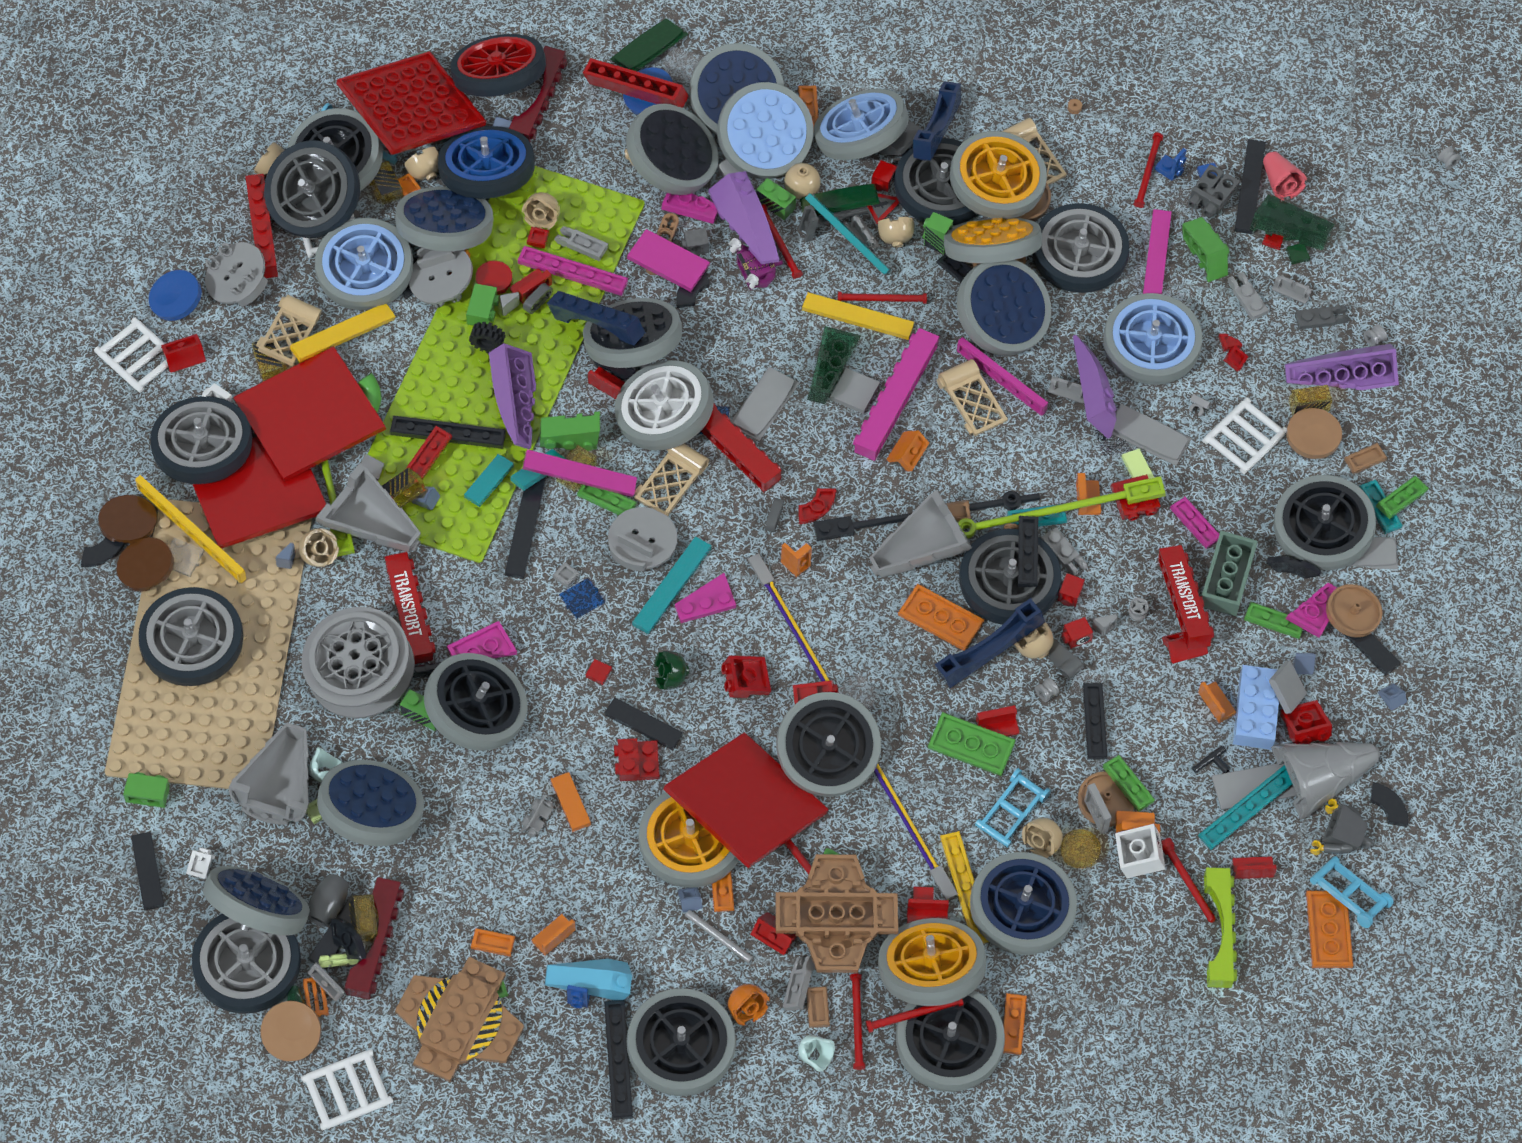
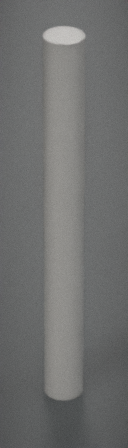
(719, 936)

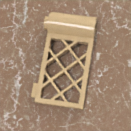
(1027, 130)
(298, 313)
(960, 377)
(682, 457)

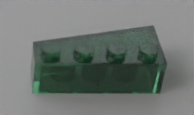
(1291, 223)
(832, 358)

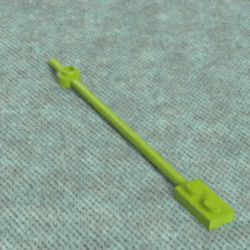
(1133, 492)
(344, 540)

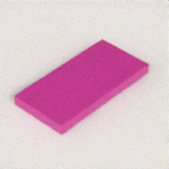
(668, 260)

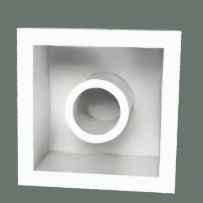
(1140, 851)

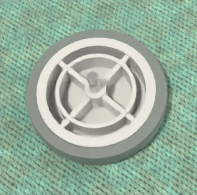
(664, 405)

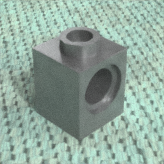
(696, 241)

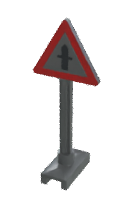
(878, 212)

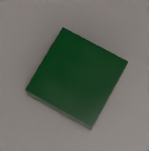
(1297, 254)

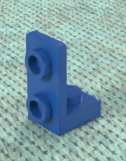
(1172, 167)
(577, 996)

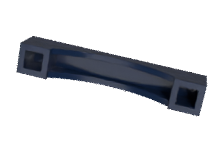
(927, 140)
(621, 324)
(960, 665)

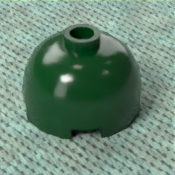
(672, 668)

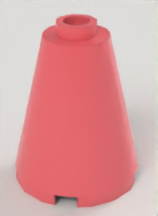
(1283, 176)

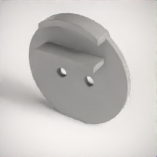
(438, 265)
(244, 282)
(635, 550)

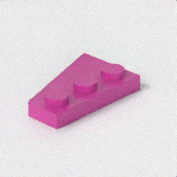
(690, 206)
(706, 601)
(1312, 613)
(489, 641)

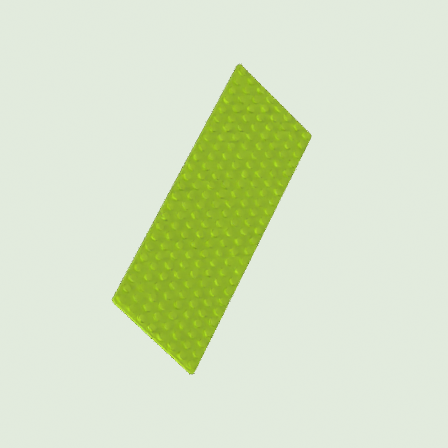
(454, 379)

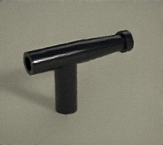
(1213, 757)

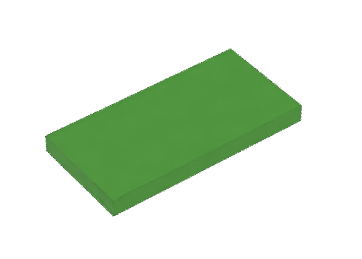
(971, 744)

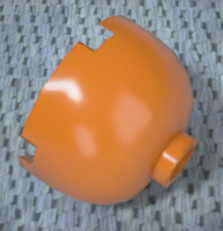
(748, 999)

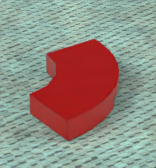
(817, 506)

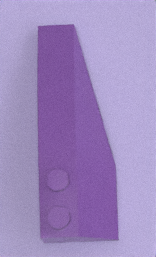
(741, 208)
(1351, 369)
(514, 388)
(1096, 389)

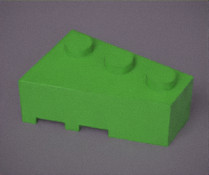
(1208, 248)
(570, 432)

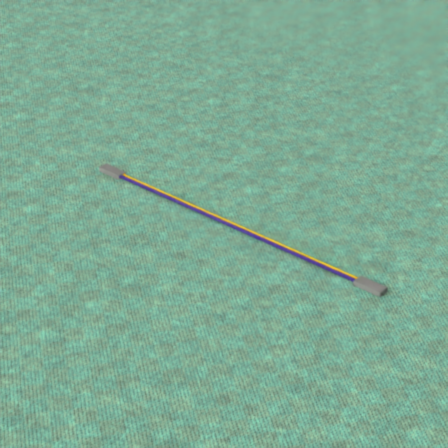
(937, 873)

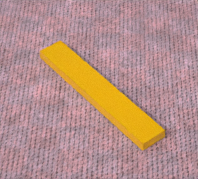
(858, 316)
(342, 332)
(961, 874)

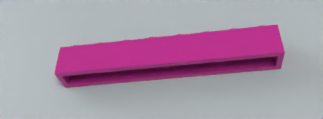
(896, 394)

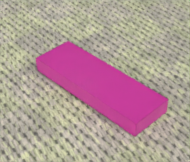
(1195, 522)

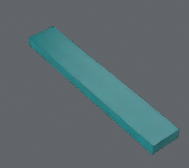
(849, 235)
(671, 585)
(1246, 808)

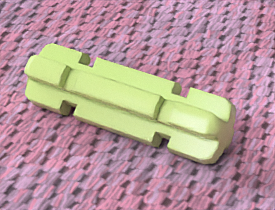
(336, 960)

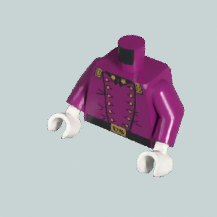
(753, 271)

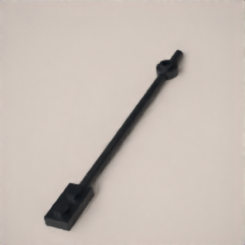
(845, 527)

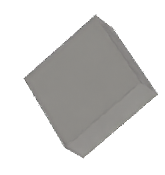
(566, 575)

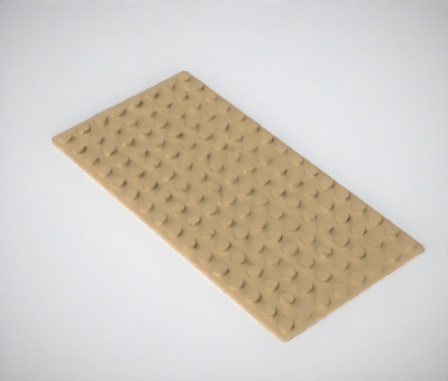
(213, 728)

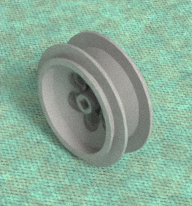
(373, 688)

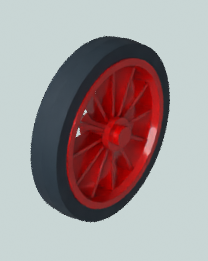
(498, 65)

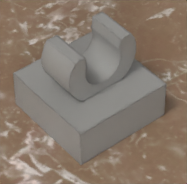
(1199, 402)

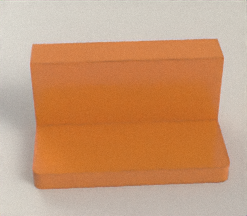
(908, 449)
(1085, 490)
(796, 561)
(1216, 701)
(1129, 820)
(554, 934)

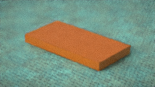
(941, 617)
(1328, 931)

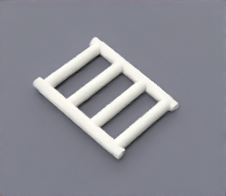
(114, 362)
(1234, 416)
(346, 1115)

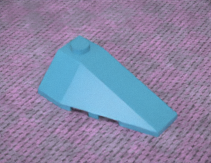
(601, 977)

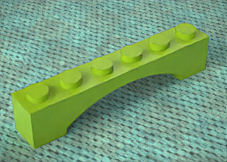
(1218, 885)

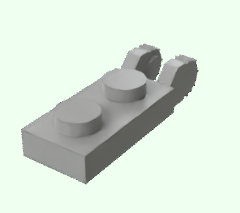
(582, 243)
(1248, 297)
(1064, 551)
(798, 984)

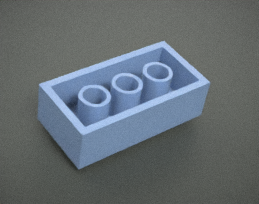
(1256, 709)

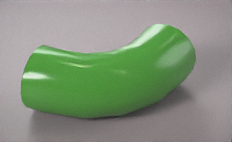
(372, 390)

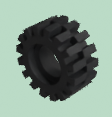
(486, 336)

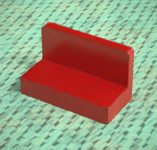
(530, 283)
(183, 353)
(605, 382)
(1178, 649)
(999, 720)
(1253, 867)
(926, 908)
(766, 932)

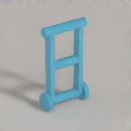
(1016, 778)
(1364, 918)

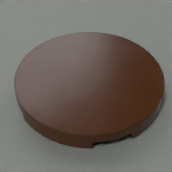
(127, 519)
(145, 564)

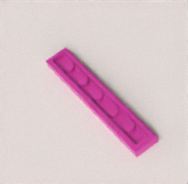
(1157, 251)
(573, 270)
(1002, 377)
(579, 473)

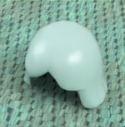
(320, 760)
(824, 1046)

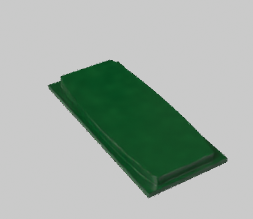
(649, 45)
(846, 198)

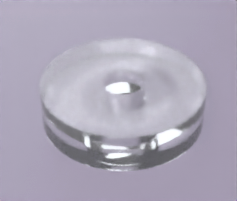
(1085, 676)

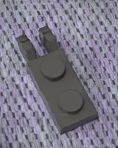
(1321, 317)

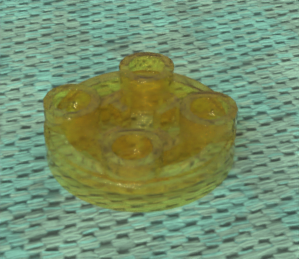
(1080, 848)

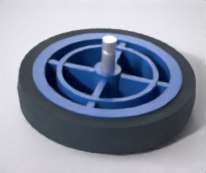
(486, 162)

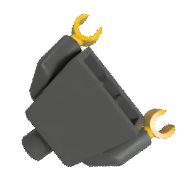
(1344, 831)

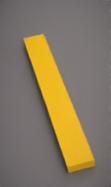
(190, 529)

